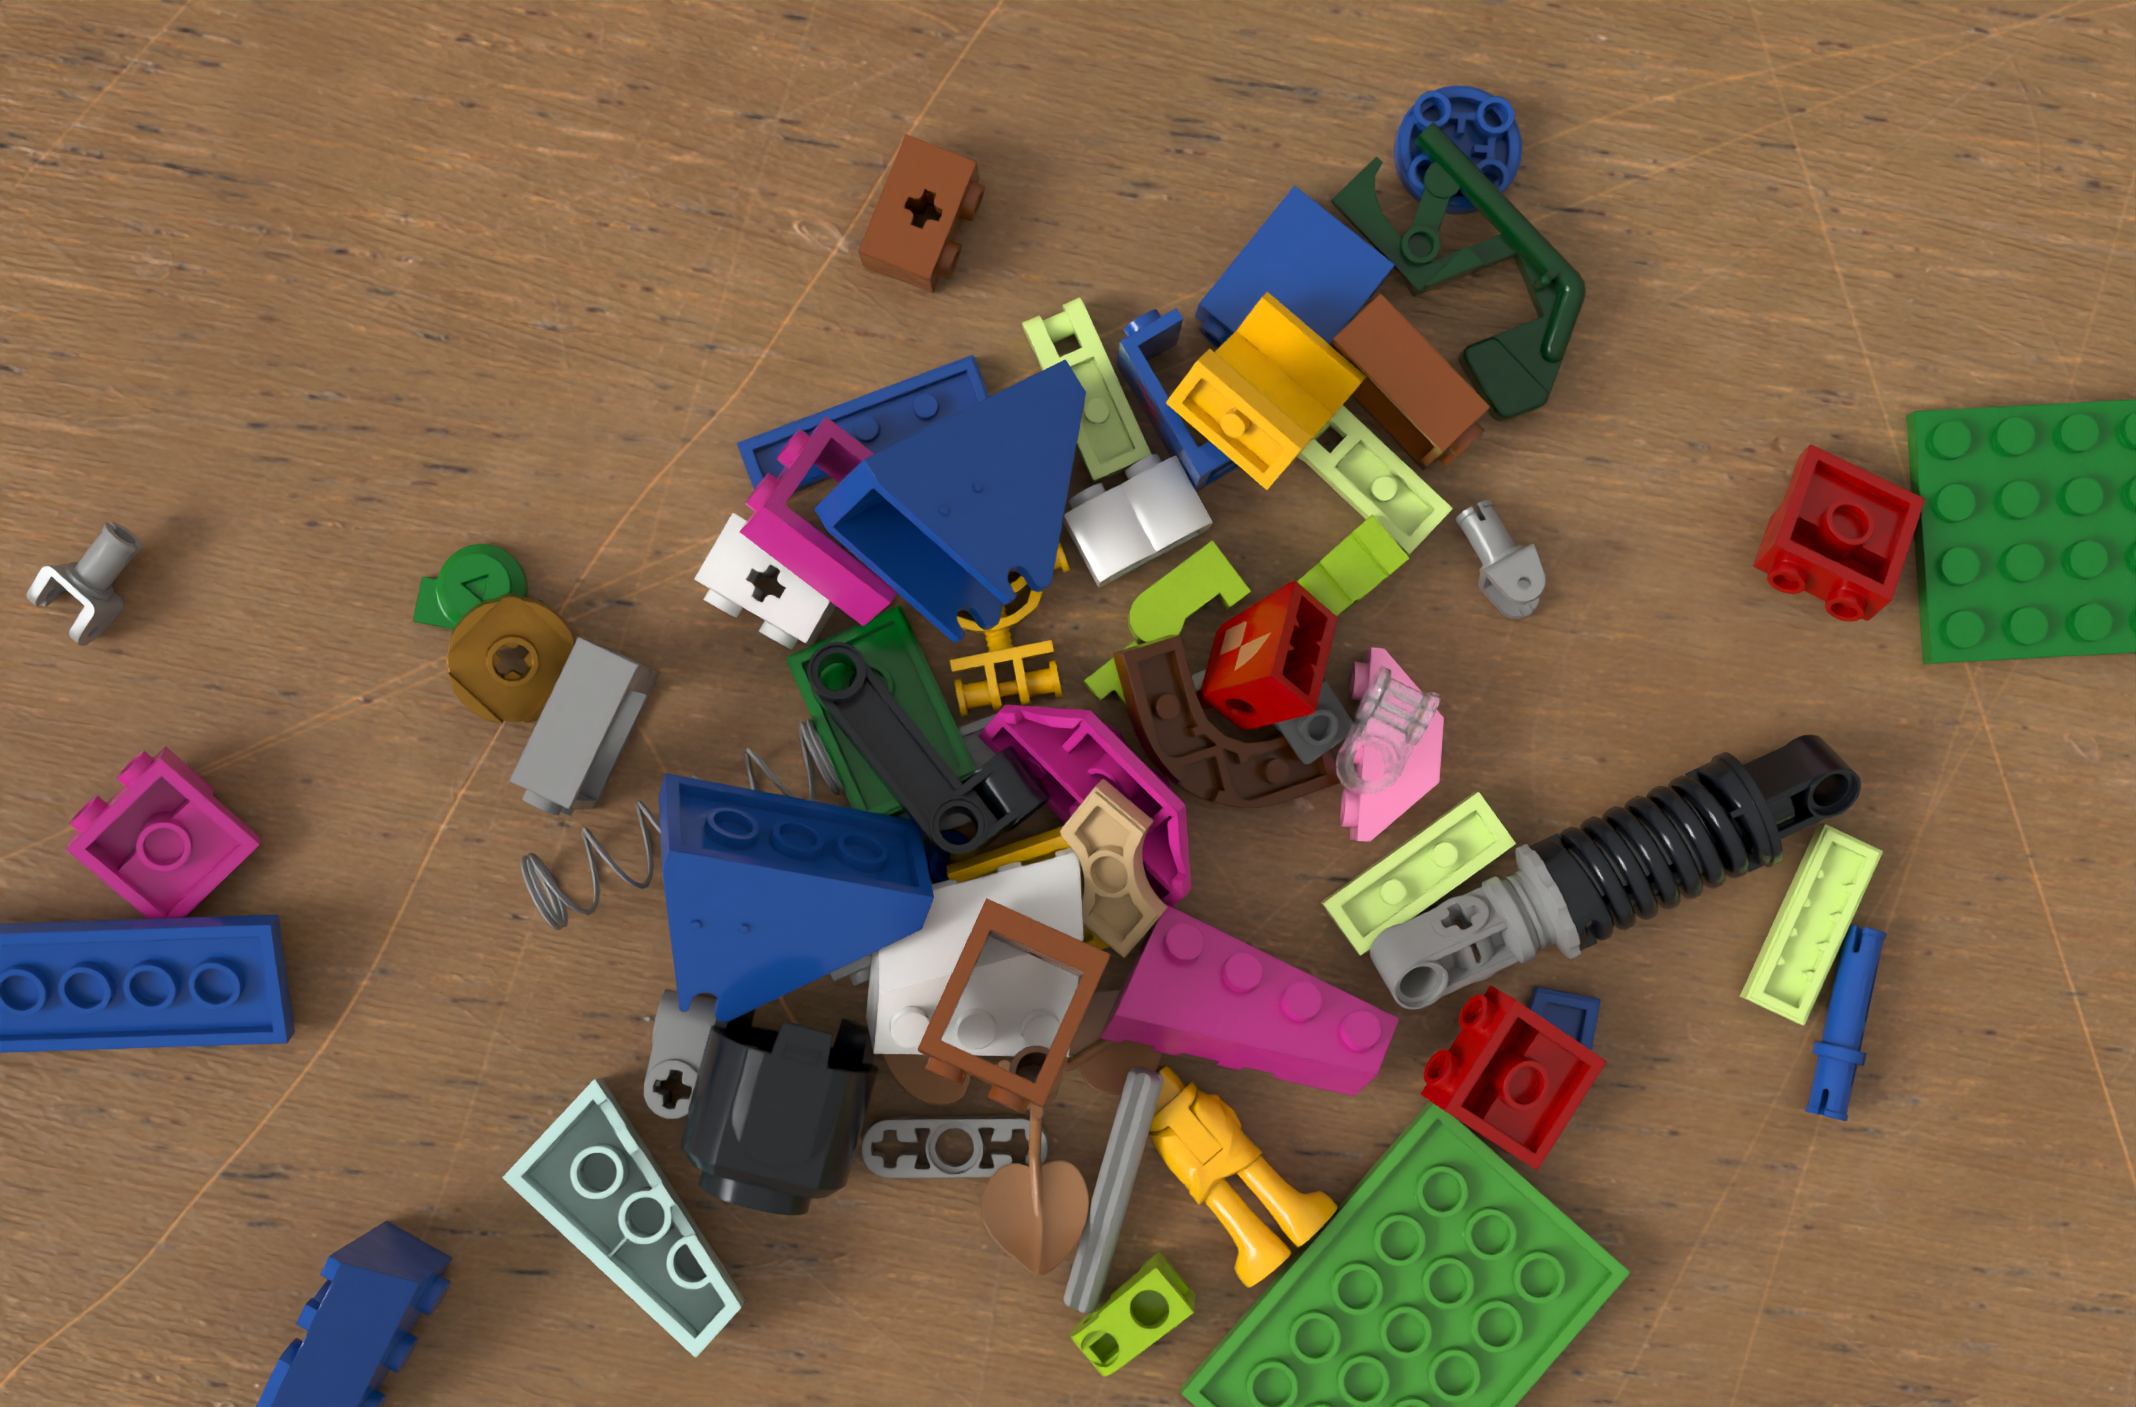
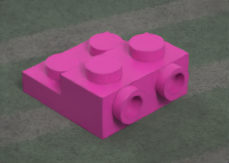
(161, 837)

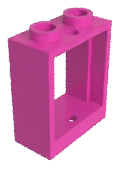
(801, 545)

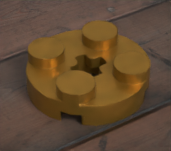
(474, 659)

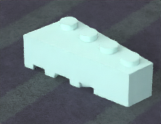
(623, 1214)

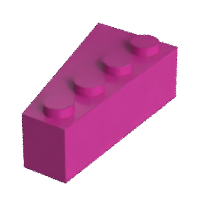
(1244, 1008)

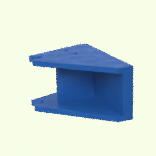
(967, 501)
(780, 889)

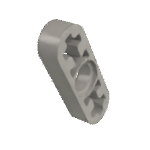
(907, 1131)

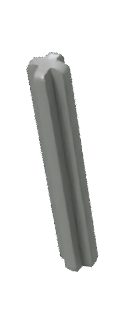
(1113, 1189)

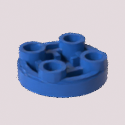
(1476, 123)

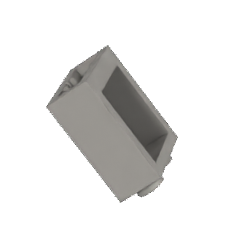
(583, 729)

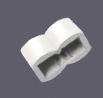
(1136, 519)

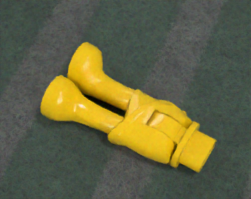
(1202, 1147)

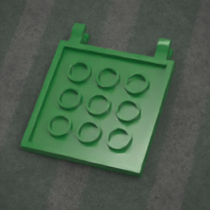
(2025, 530)

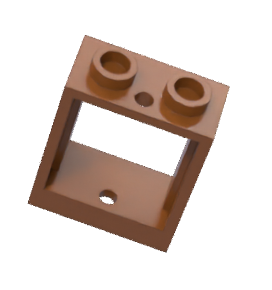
(1410, 386)
(1039, 942)

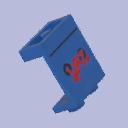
(1146, 339)

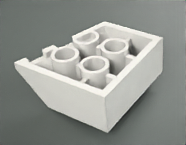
(1010, 995)

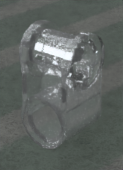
(1390, 721)

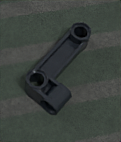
(993, 797)

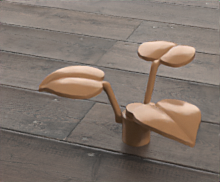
(1035, 1208)

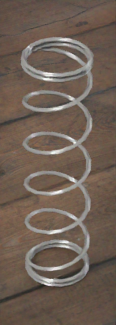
(534, 865)

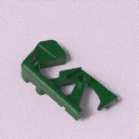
(1515, 366)

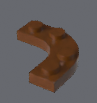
(1193, 750)

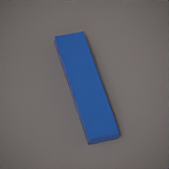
(875, 418)

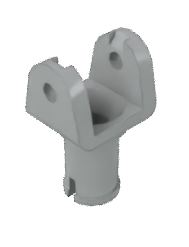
(1510, 573)
(90, 581)

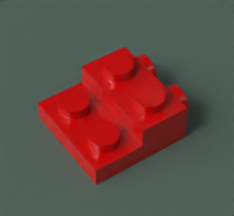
(1839, 536)
(1511, 1076)

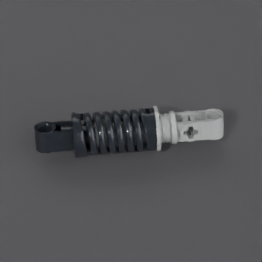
(1618, 866)

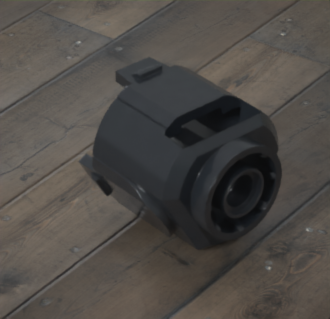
(778, 1112)

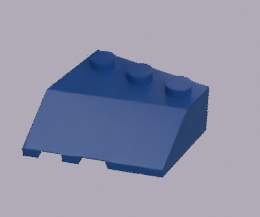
(360, 1322)

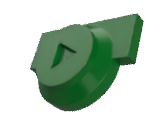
(466, 580)

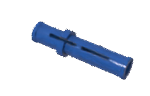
(1845, 1023)

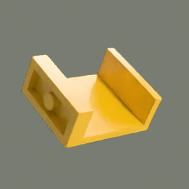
(1266, 390)

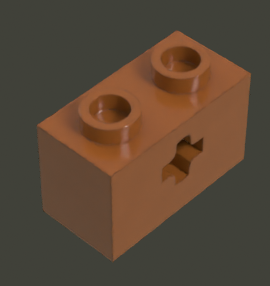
(921, 178)

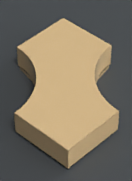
(1109, 842)

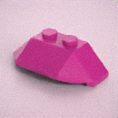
(1077, 750)

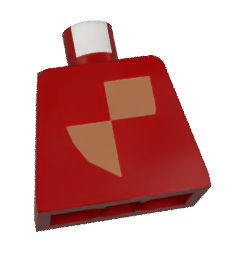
(1269, 660)

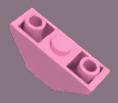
(1375, 812)

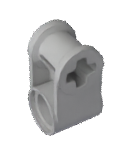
(677, 1046)

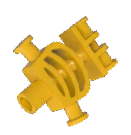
(1002, 652)

